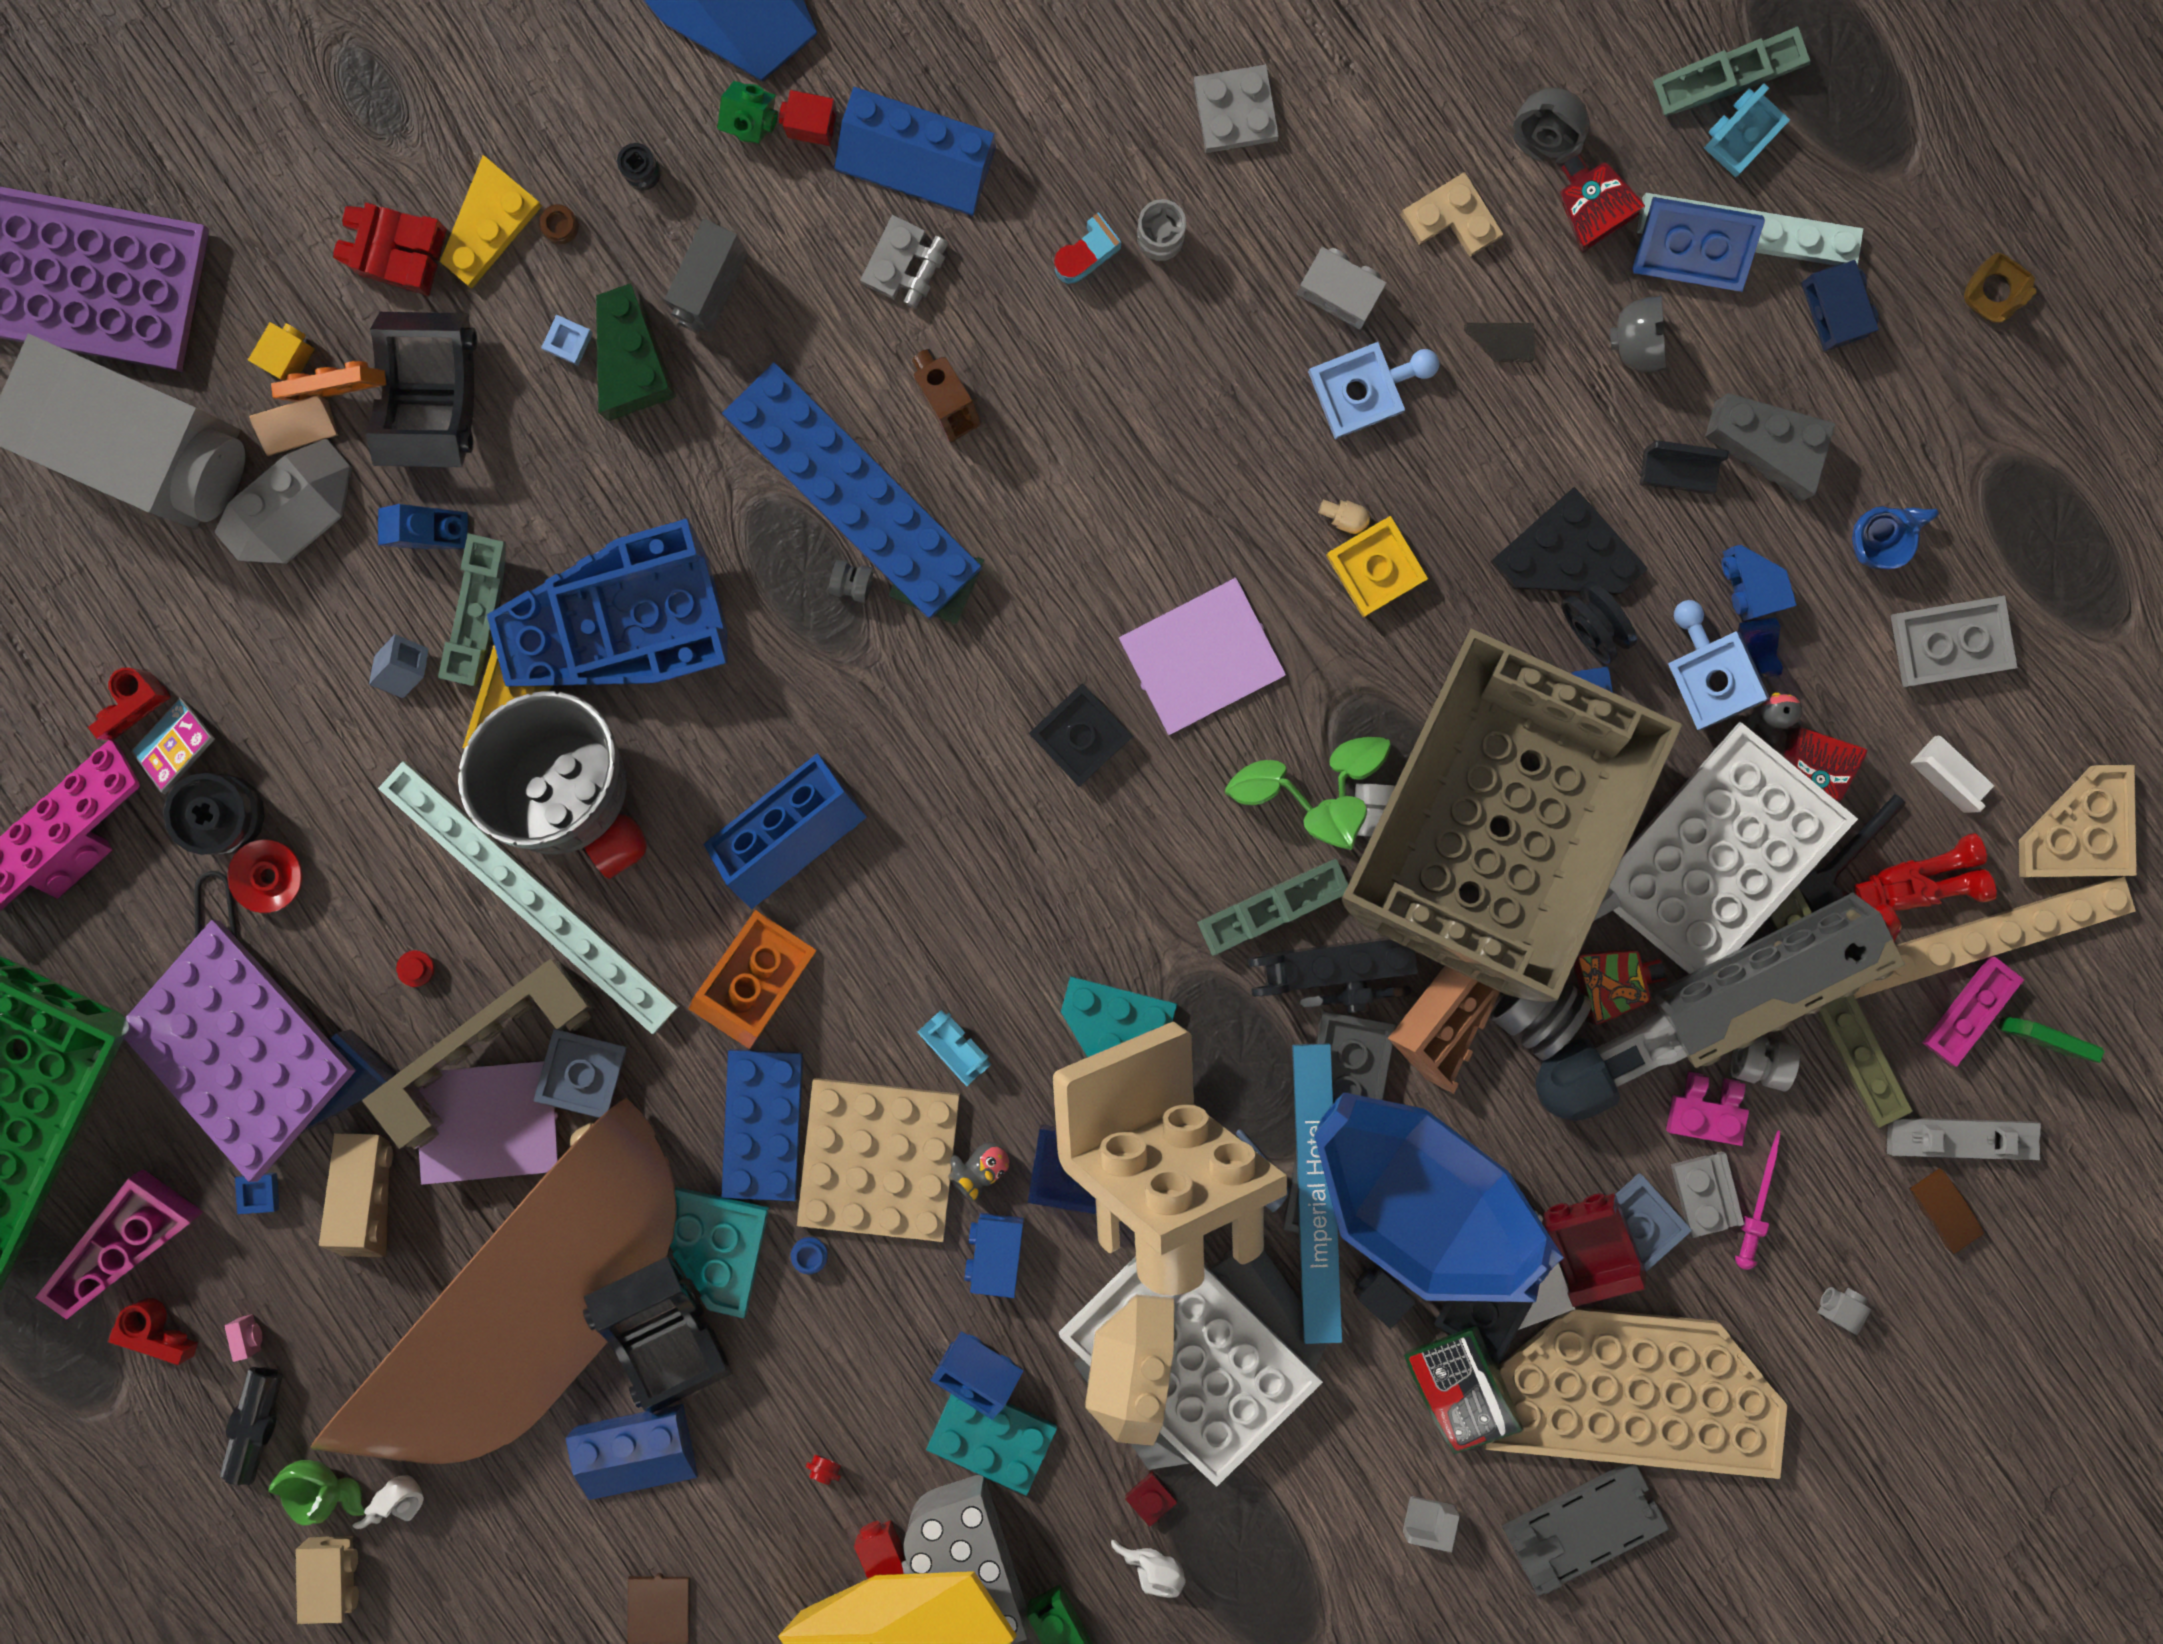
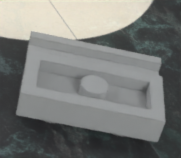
(1707, 1194)

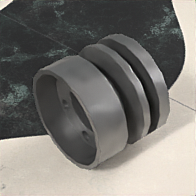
(1547, 1023)

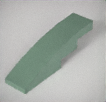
(1731, 72)
(1273, 907)

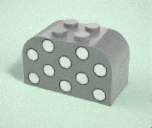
(961, 1532)

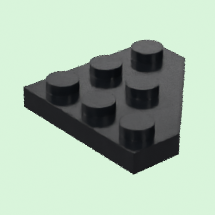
(1568, 550)

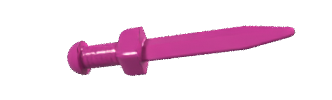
(1754, 1226)

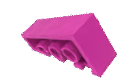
(125, 1233)

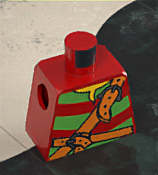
(1615, 981)

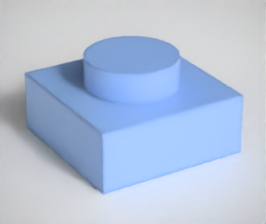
(567, 340)

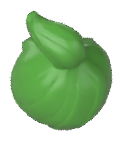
(312, 1492)

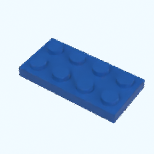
(762, 1125)

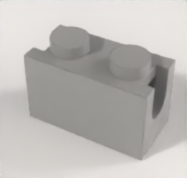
(1341, 287)

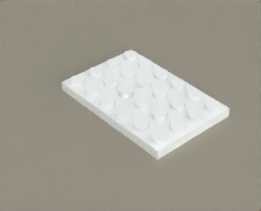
(1726, 851)
(1227, 1373)

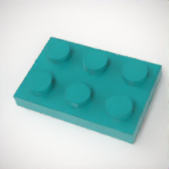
(999, 1449)

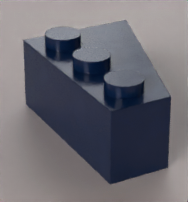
(369, 1075)

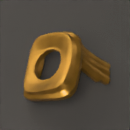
(2019, 280)

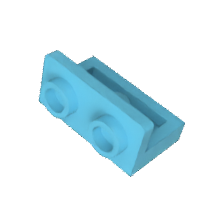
(1747, 132)

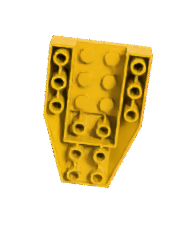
(904, 1611)

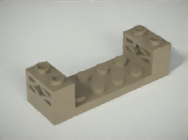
(400, 1104)

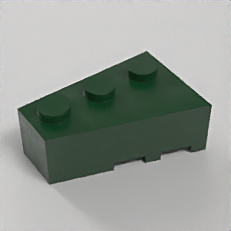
(628, 356)

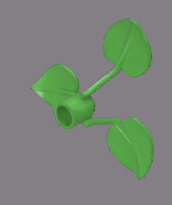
(1334, 819)

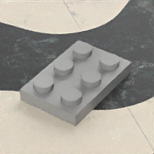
(1954, 641)

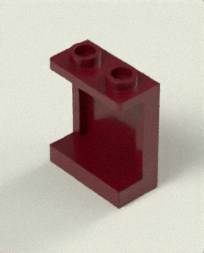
(1596, 1249)

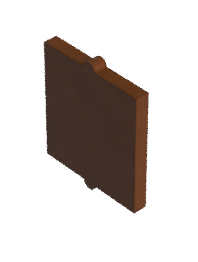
(658, 1610)

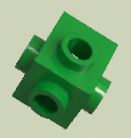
(747, 112)

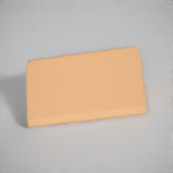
(294, 425)

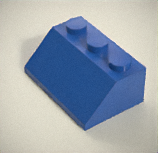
(632, 1452)

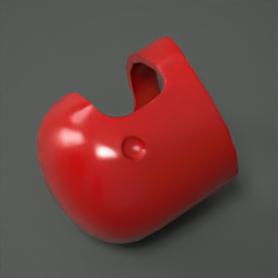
(618, 847)

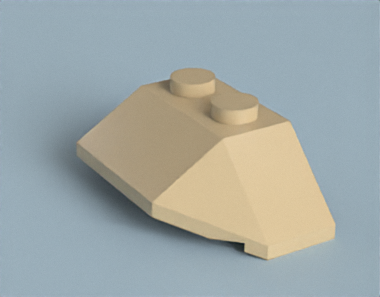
(1133, 1370)

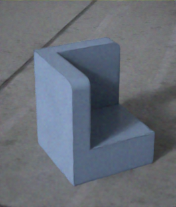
(398, 666)

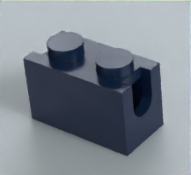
(1840, 305)

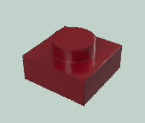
(1151, 1499)

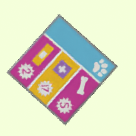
(172, 745)

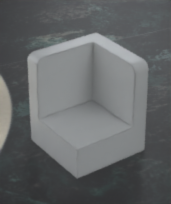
(1431, 1524)

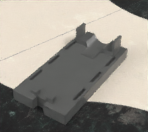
(1586, 1529)

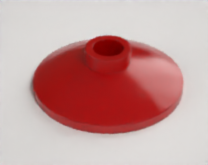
(248, 879)

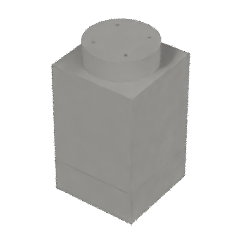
(119, 435)

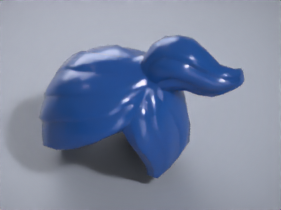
(1889, 536)

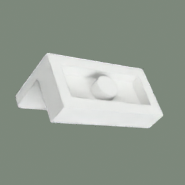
(1952, 775)

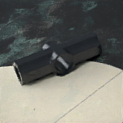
(251, 1425)

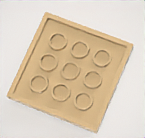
(878, 1160)

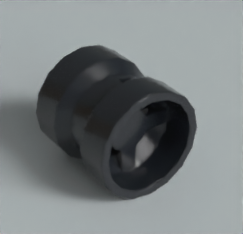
(644, 172)

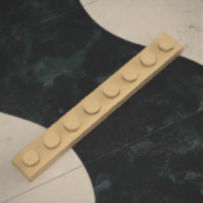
(2007, 931)

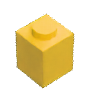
(281, 351)

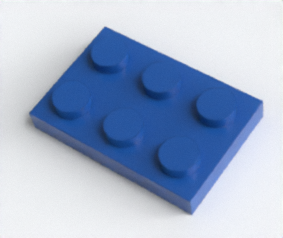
(1698, 244)

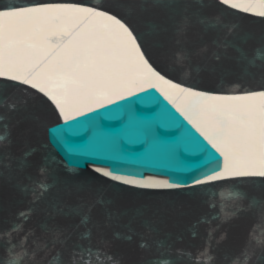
(1110, 1015)
(719, 1248)

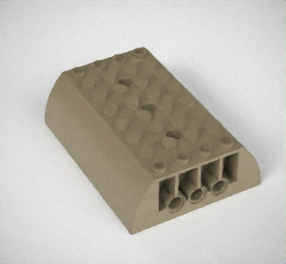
(1564, 819)

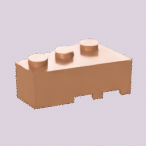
(1443, 1025)

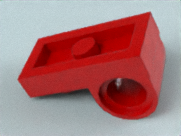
(131, 708)
(151, 1339)

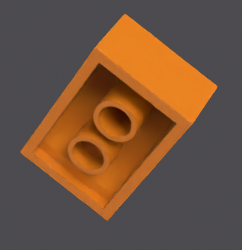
(752, 979)

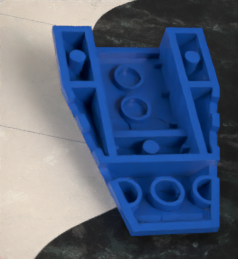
(617, 616)

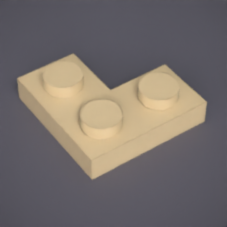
(1456, 206)

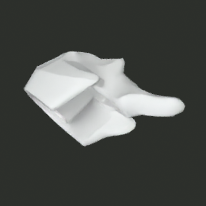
(399, 1495)
(1157, 1573)

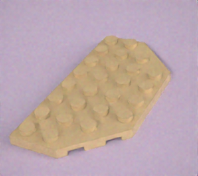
(1643, 1395)

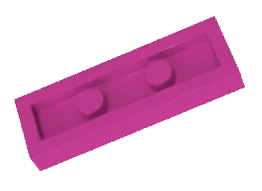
(1973, 1011)

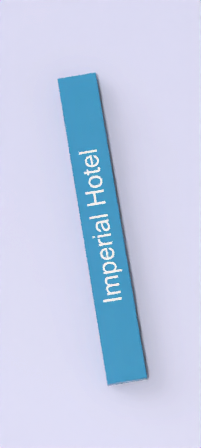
(1316, 1214)

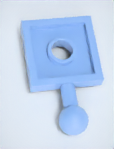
(1370, 369)
(1695, 669)

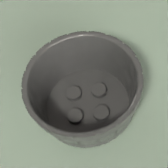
(543, 774)

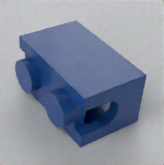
(995, 1256)
(977, 1375)

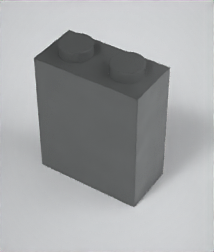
(706, 277)

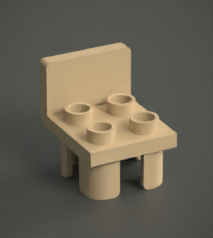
(1159, 1159)

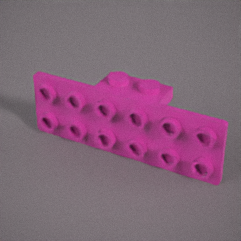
(54, 839)

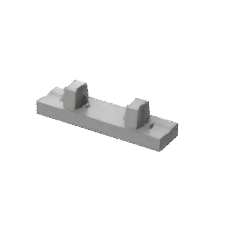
(1963, 1138)

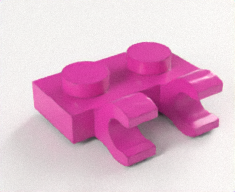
(1706, 1119)

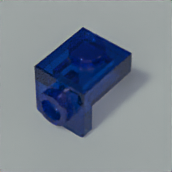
(1762, 643)

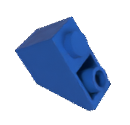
(421, 527)
(1757, 583)

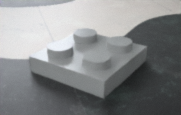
(1235, 108)

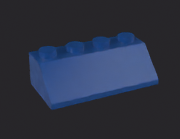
(914, 151)
(784, 831)

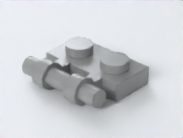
(894, 257)

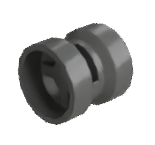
(851, 581)

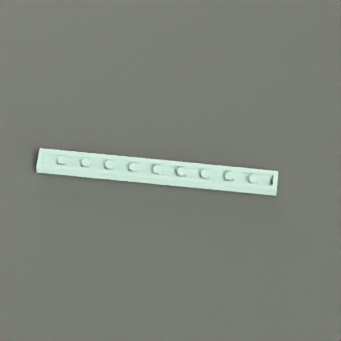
(529, 897)

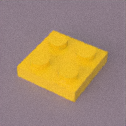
(1376, 566)

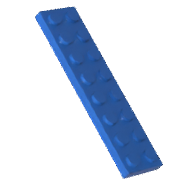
(851, 491)

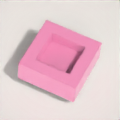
(243, 1337)

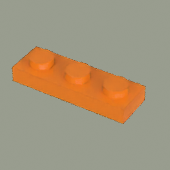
(329, 382)

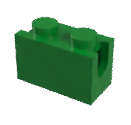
(1059, 1624)

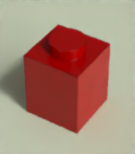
(808, 117)
(879, 1549)

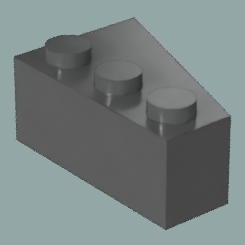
(1773, 441)

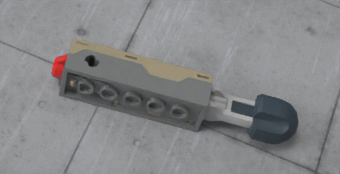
(1731, 1003)

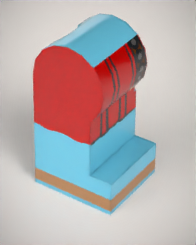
(1083, 257)

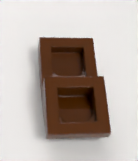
(1947, 1211)

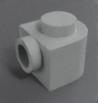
(1845, 1309)

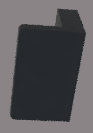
(1682, 466)

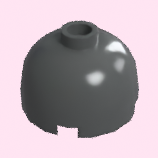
(1552, 125)
(1641, 335)

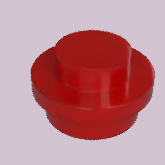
(415, 968)
(823, 1469)

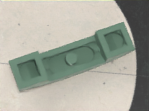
(479, 595)

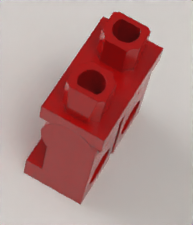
(392, 247)

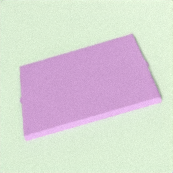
(1202, 656)
(488, 1125)

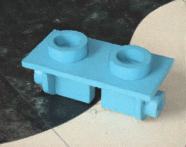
(949, 1044)

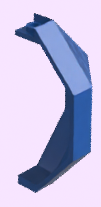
(1430, 1204)

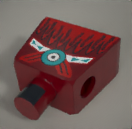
(1597, 202)
(1824, 759)

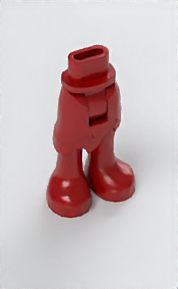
(1907, 883)

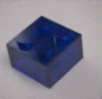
(1051, 1183)

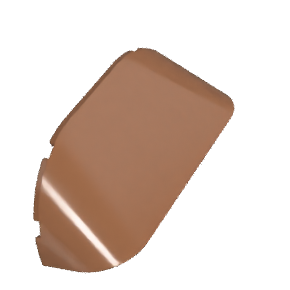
(513, 1318)

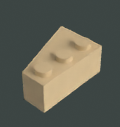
(357, 1196)

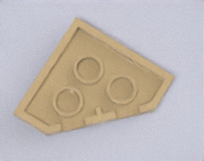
(2086, 829)

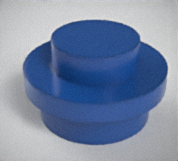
(809, 1255)

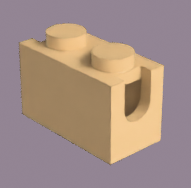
(326, 1579)

